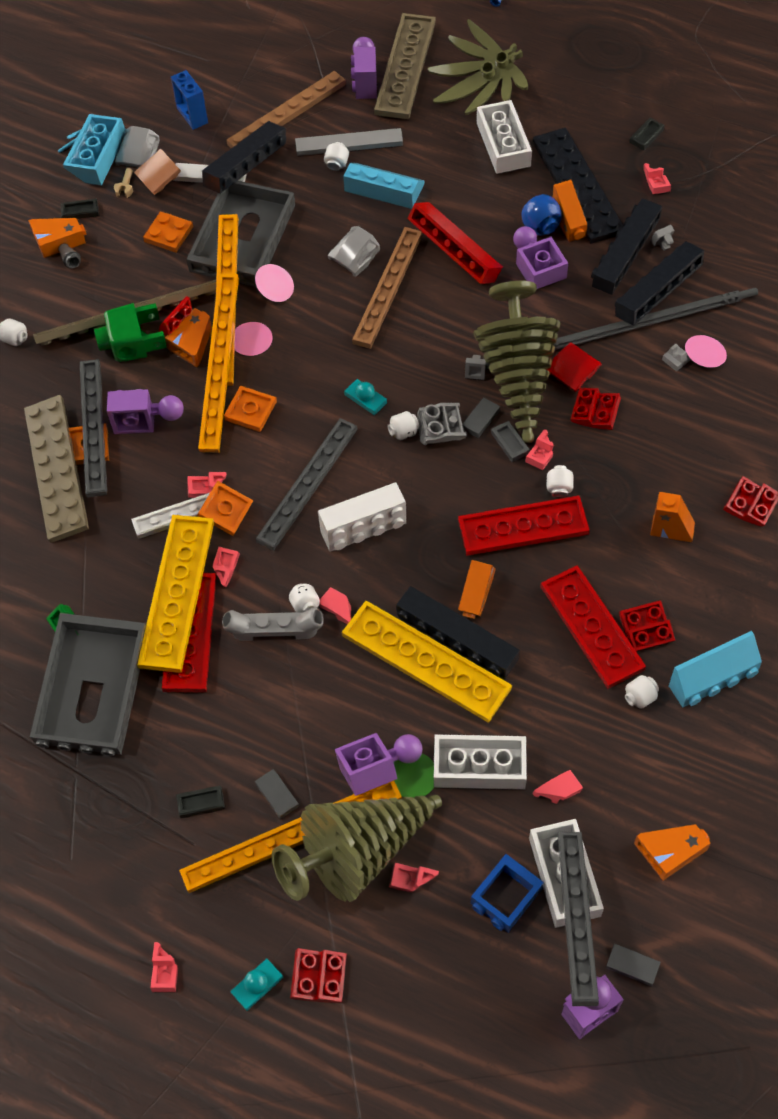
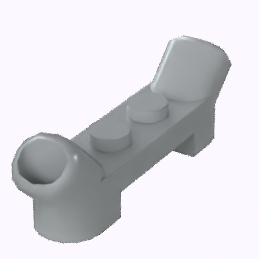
(298, 624)

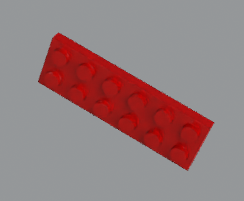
(523, 525)
(593, 627)
(196, 661)

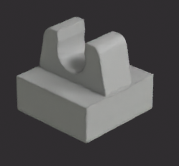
(663, 237)
(676, 357)
(475, 367)

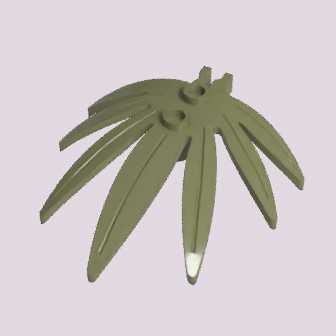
(496, 66)

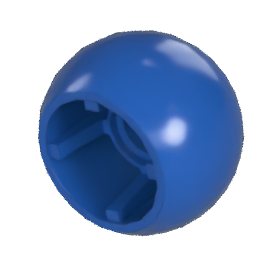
(542, 214)

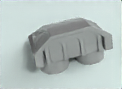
(137, 146)
(355, 250)
(440, 423)

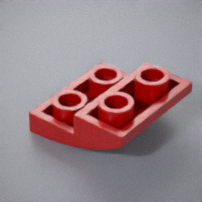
(176, 317)
(573, 366)
(595, 408)
(752, 502)
(646, 625)
(318, 976)

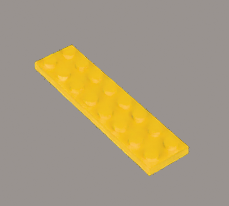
(176, 594)
(427, 661)

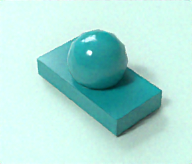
(365, 396)
(256, 984)

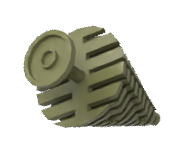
(519, 353)
(350, 843)

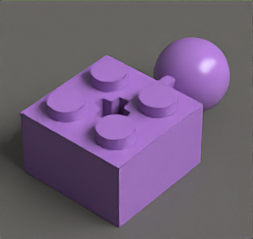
(364, 69)
(540, 260)
(134, 412)
(369, 763)
(586, 1018)

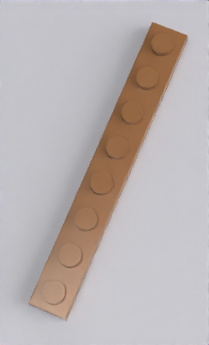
(294, 106)
(387, 288)

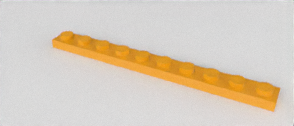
(227, 264)
(218, 363)
(261, 847)

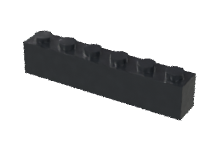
(244, 157)
(626, 246)
(659, 283)
(457, 632)

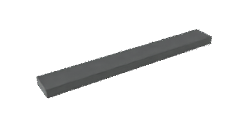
(93, 428)
(306, 484)
(577, 920)

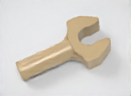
(125, 184)

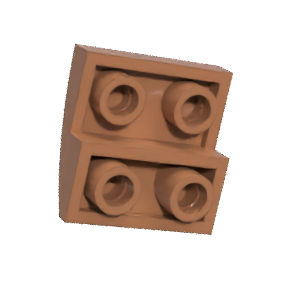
(157, 172)

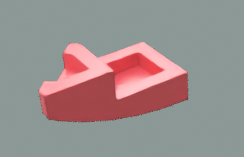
(656, 180)
(541, 452)
(203, 484)
(225, 564)
(336, 603)
(560, 787)
(410, 878)
(164, 971)

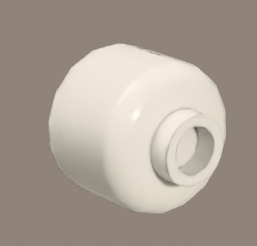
(336, 156)
(13, 332)
(403, 425)
(560, 481)
(303, 598)
(641, 691)

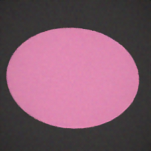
(274, 282)
(252, 338)
(705, 351)

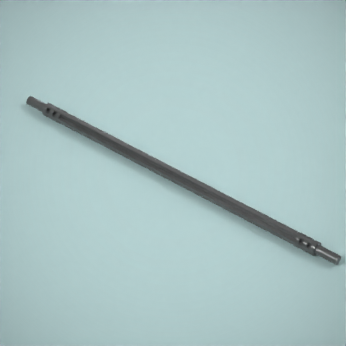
(653, 318)

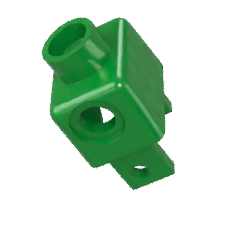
(125, 335)

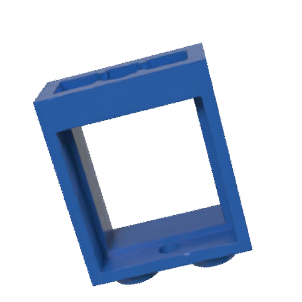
(189, 99)
(519, 874)

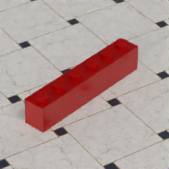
(455, 242)

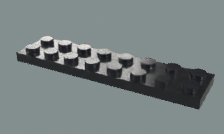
(566, 164)

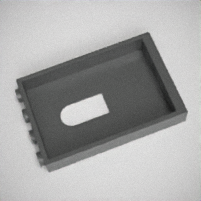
(244, 198)
(101, 653)

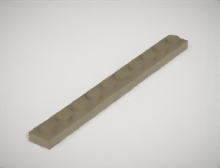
(82, 326)

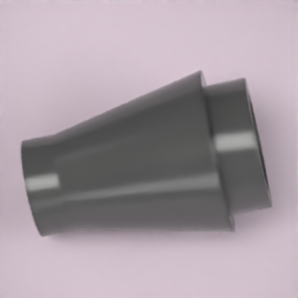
(69, 256)

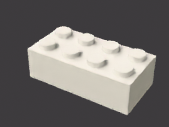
(504, 136)
(362, 517)
(480, 761)
(546, 853)

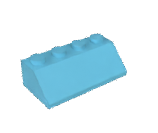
(95, 148)
(382, 185)
(716, 670)

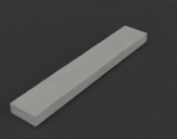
(352, 141)

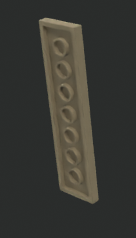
(405, 66)
(56, 469)

